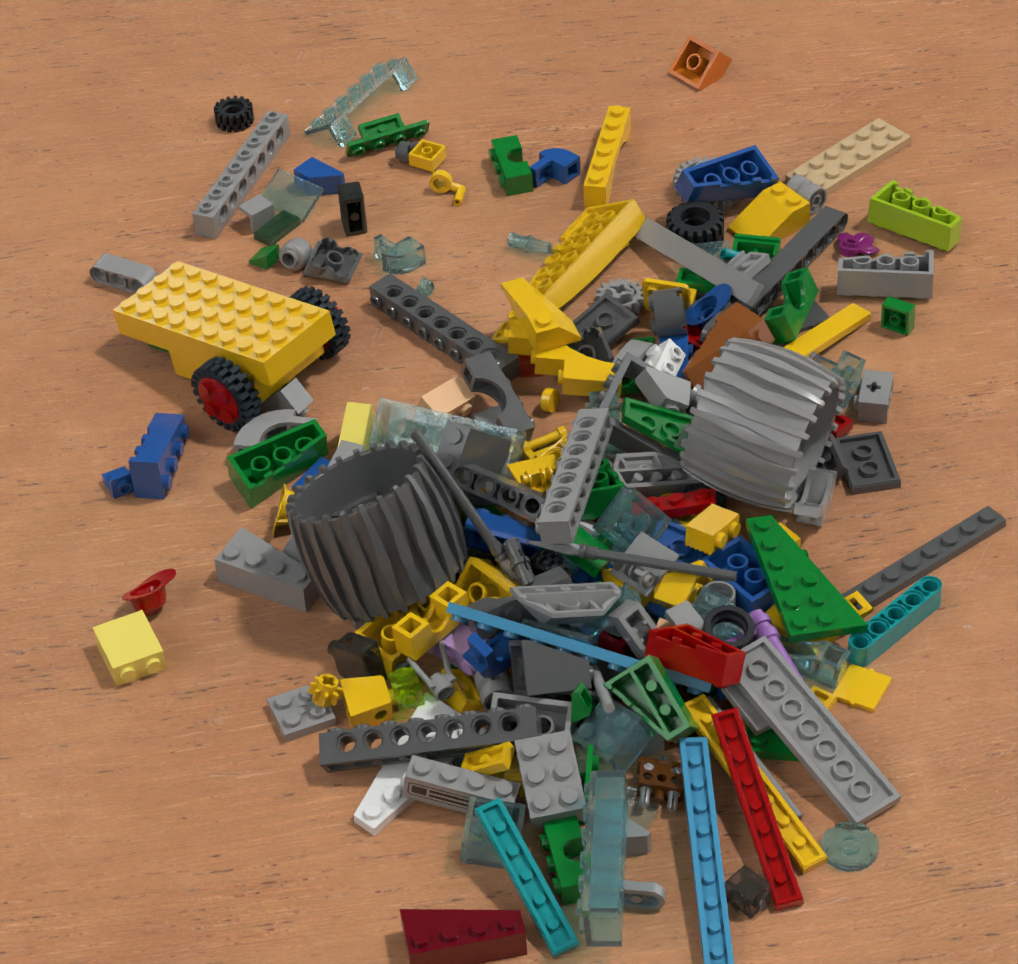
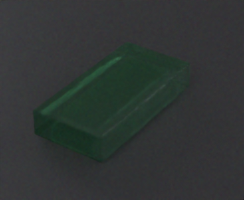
(277, 228)

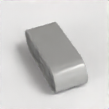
(121, 273)

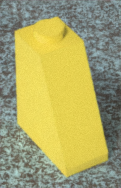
(357, 424)

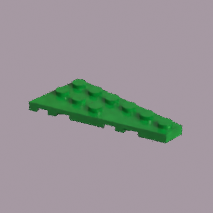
(801, 592)

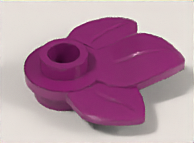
(851, 245)

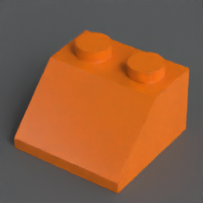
(699, 64)

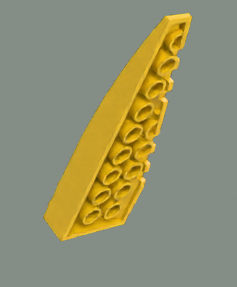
(585, 251)

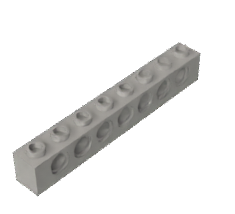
(241, 175)
(574, 477)

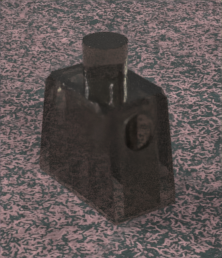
(357, 656)

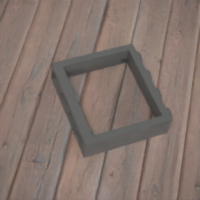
(622, 436)

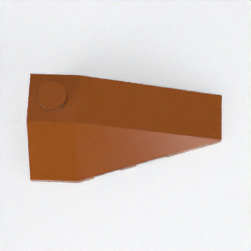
(733, 322)

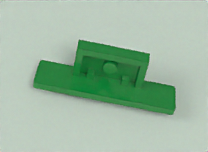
(383, 132)

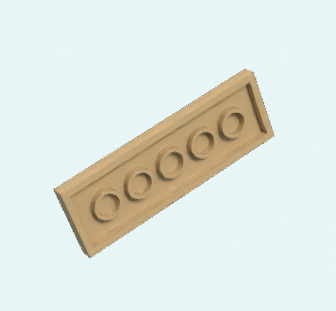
(853, 155)

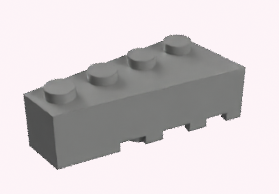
(887, 276)
(264, 571)

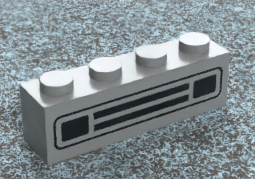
(452, 786)

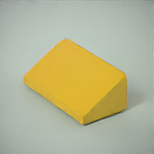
(465, 695)

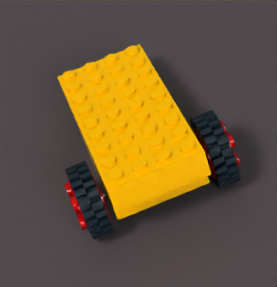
(232, 336)

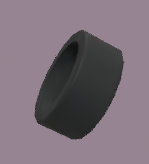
(734, 615)

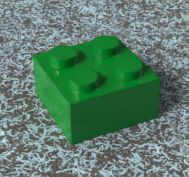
(898, 316)

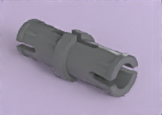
(519, 562)

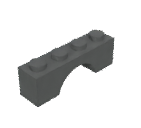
(485, 376)
(510, 607)

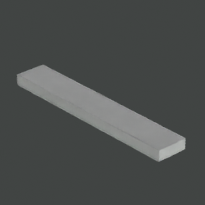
(685, 613)

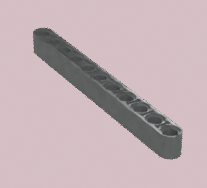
(793, 256)

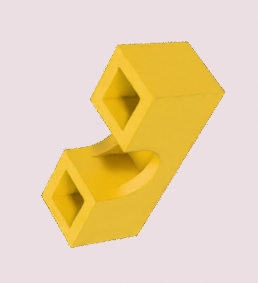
(417, 635)

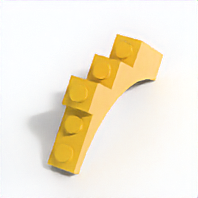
(574, 370)

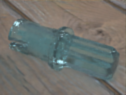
(529, 243)

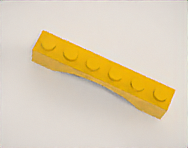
(602, 166)

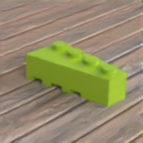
(914, 217)

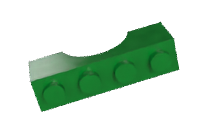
(799, 294)

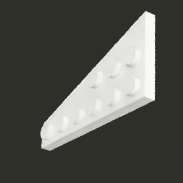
(385, 796)

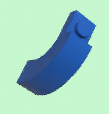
(491, 656)

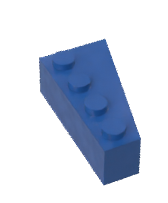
(158, 455)

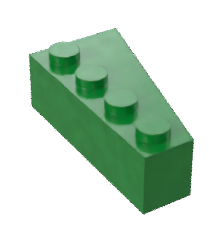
(276, 461)
(603, 491)

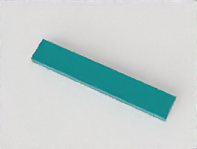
(527, 878)

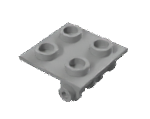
(639, 577)

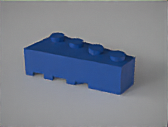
(727, 177)

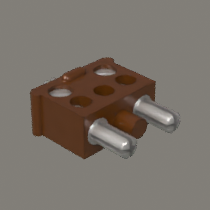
(659, 780)

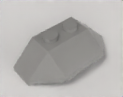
(652, 473)
(567, 602)

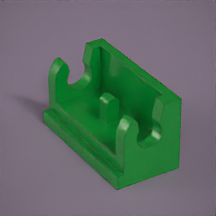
(757, 243)

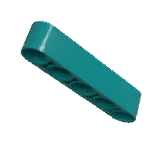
(895, 621)

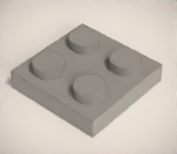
(299, 715)

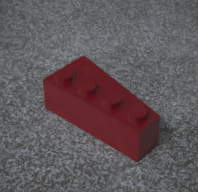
(462, 935)

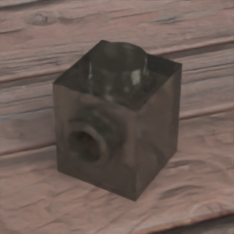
(748, 892)

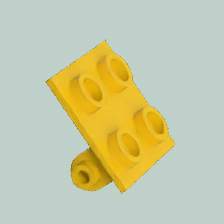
(535, 472)

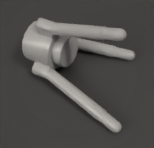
(438, 683)

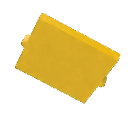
(862, 687)

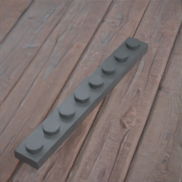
(929, 557)

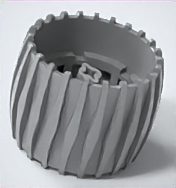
(761, 423)

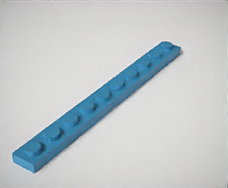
(591, 653)
(705, 851)

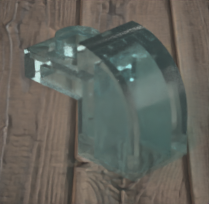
(399, 257)

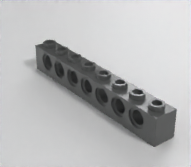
(437, 324)
(334, 741)

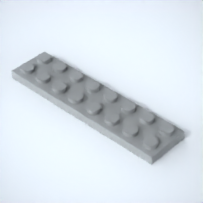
(814, 734)

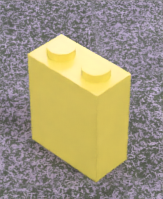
(129, 648)

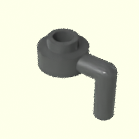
(403, 150)

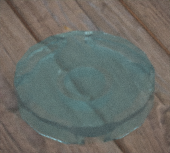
(850, 846)

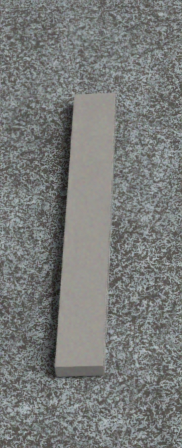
(699, 261)

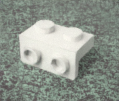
(665, 357)

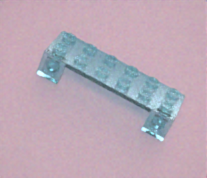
(335, 116)

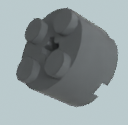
(668, 311)

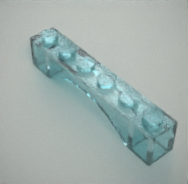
(815, 660)

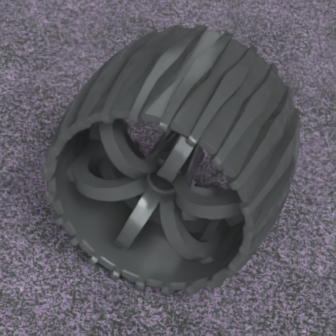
(377, 531)

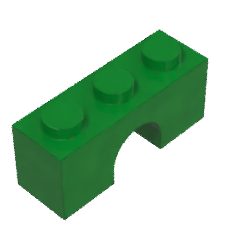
(508, 164)
(563, 841)

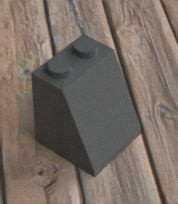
(469, 445)
(546, 670)

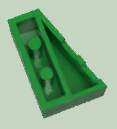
(655, 698)

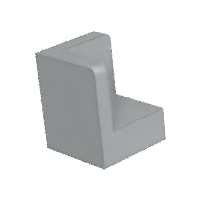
(259, 210)

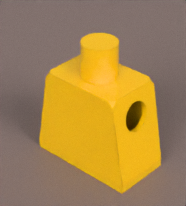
(367, 700)

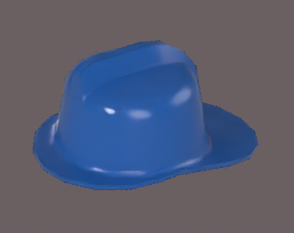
(708, 306)

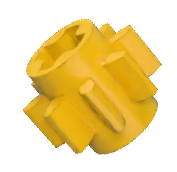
(325, 690)

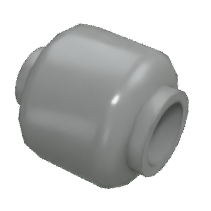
(295, 254)

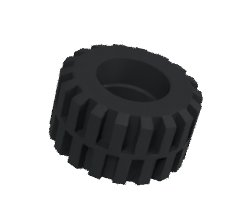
(696, 222)

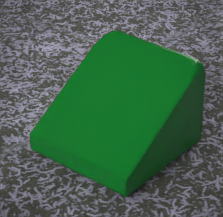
(266, 256)
(581, 703)

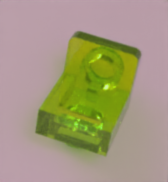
(406, 688)

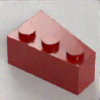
(696, 654)

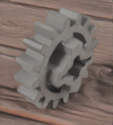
(624, 292)

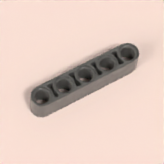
(500, 490)

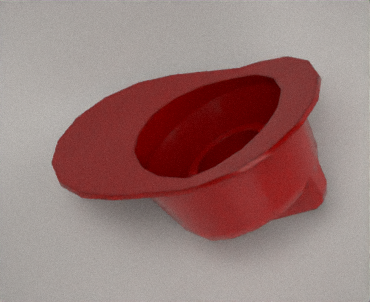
(151, 593)

